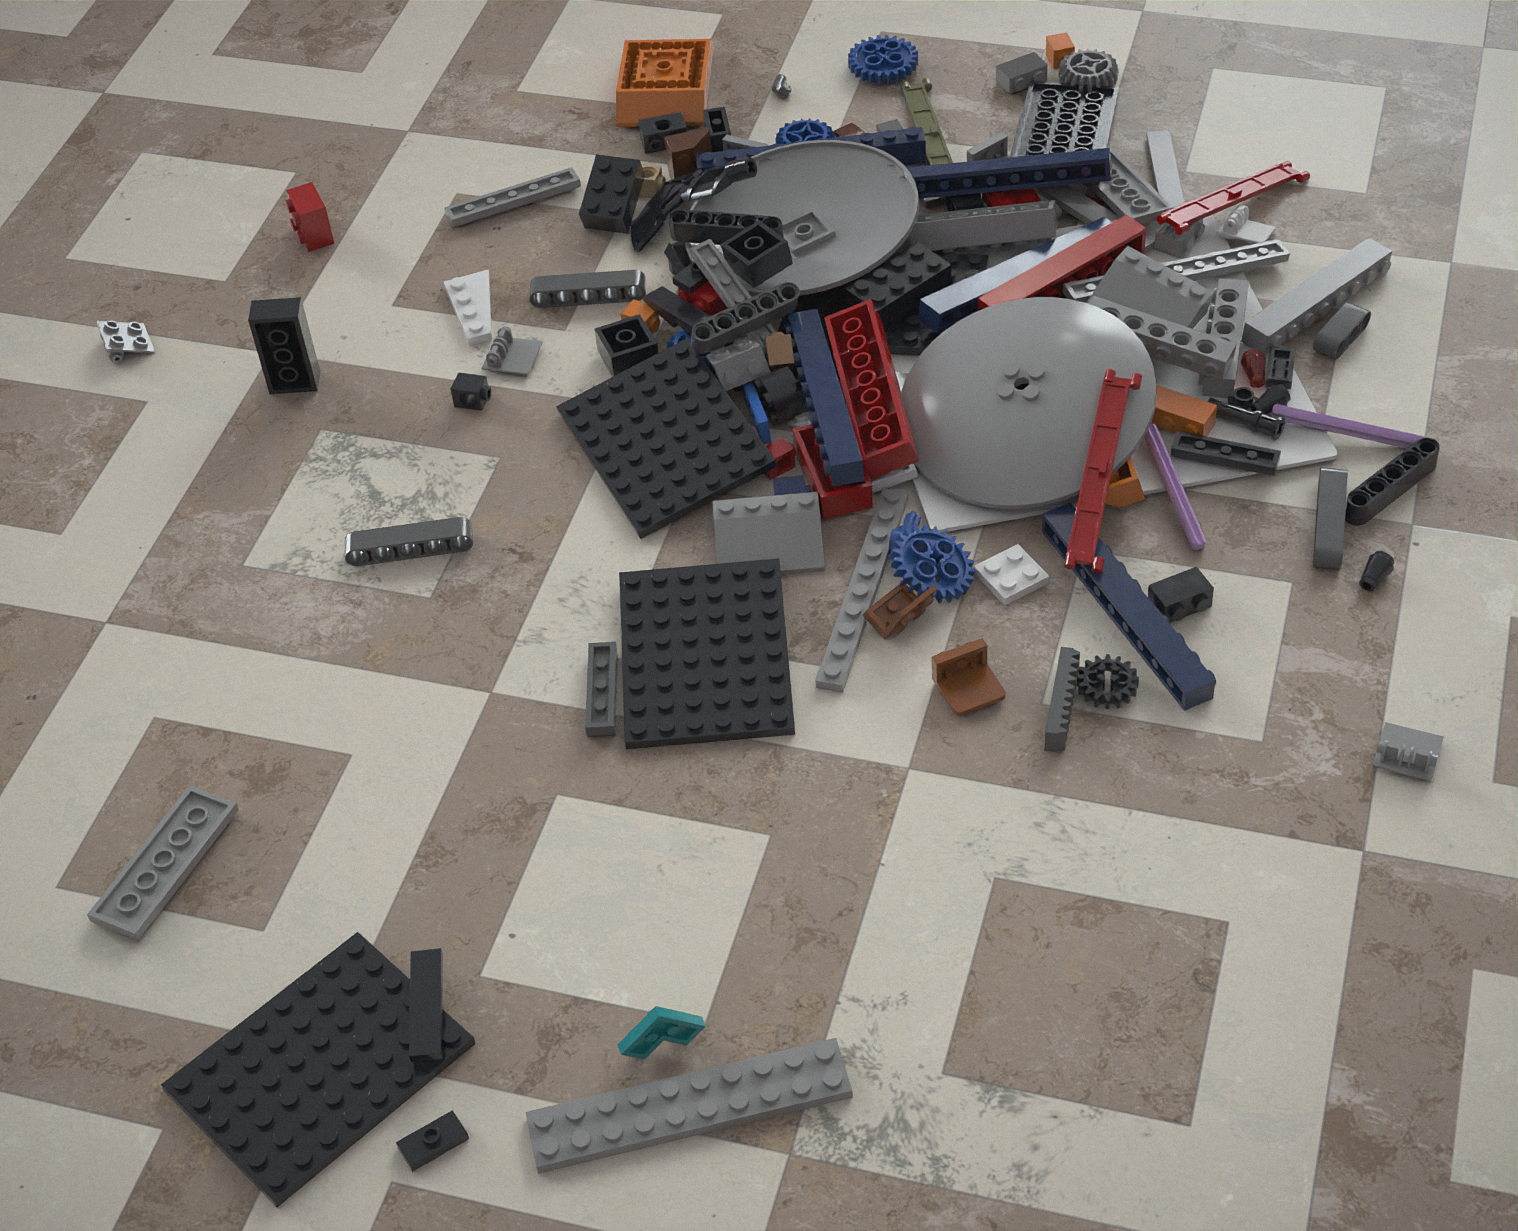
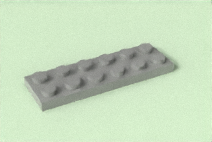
(1130, 193)
(163, 863)

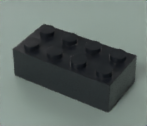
(901, 283)
(284, 345)

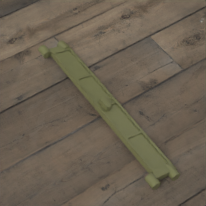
(924, 116)

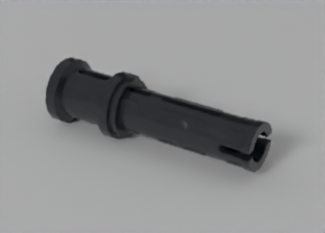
(1255, 420)

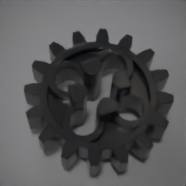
(1122, 681)

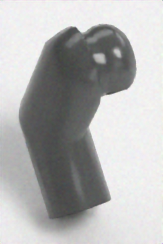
(779, 87)

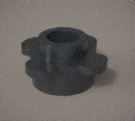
(1242, 397)

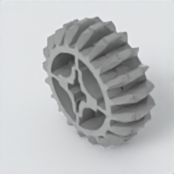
(1088, 69)

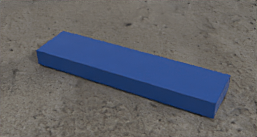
(756, 412)

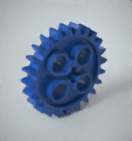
(883, 59)
(932, 559)

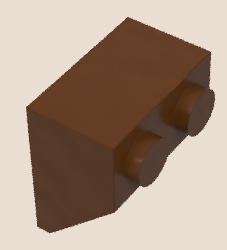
(682, 150)

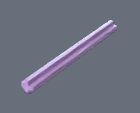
(1345, 426)
(1175, 488)

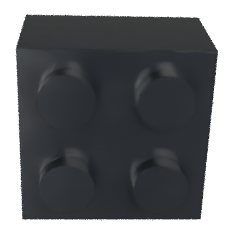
(757, 253)
(625, 343)

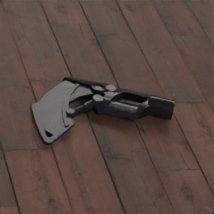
(683, 190)

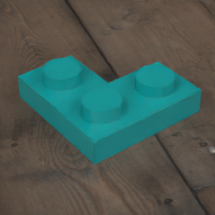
(660, 1026)

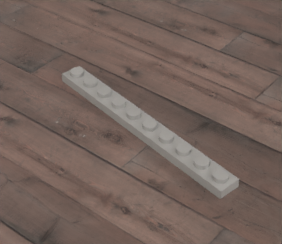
(1201, 266)
(861, 591)

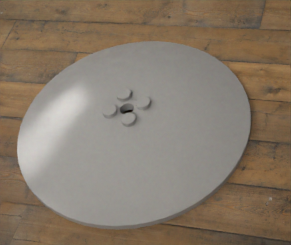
(840, 193)
(1030, 444)

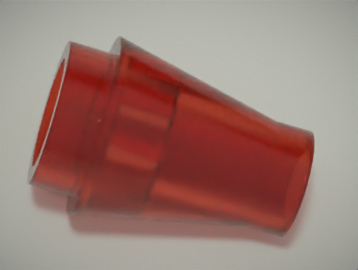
(1254, 364)

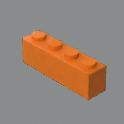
(1183, 413)

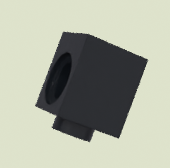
(470, 391)

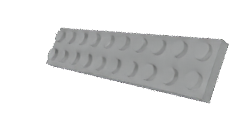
(688, 1105)

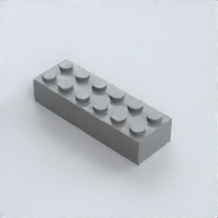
(986, 226)

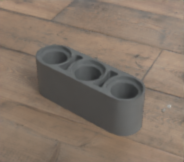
(1341, 330)

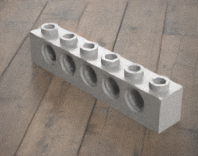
(1227, 324)
(1175, 342)

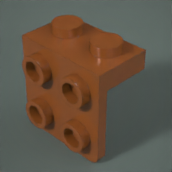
(897, 609)
(966, 678)

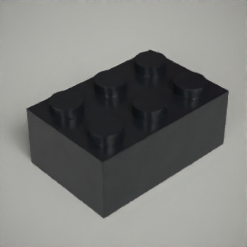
(612, 194)

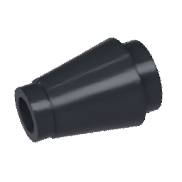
(1273, 395)
(1376, 570)

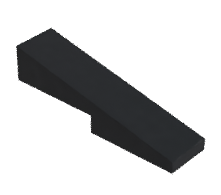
(675, 309)

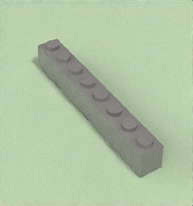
(1316, 296)

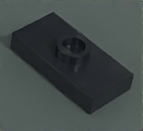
(690, 278)
(1280, 367)
(432, 1140)

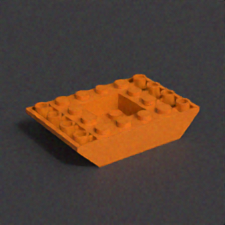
(664, 80)

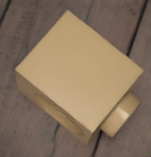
(652, 181)

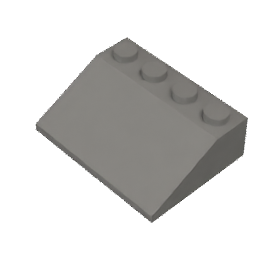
(1153, 289)
(771, 529)

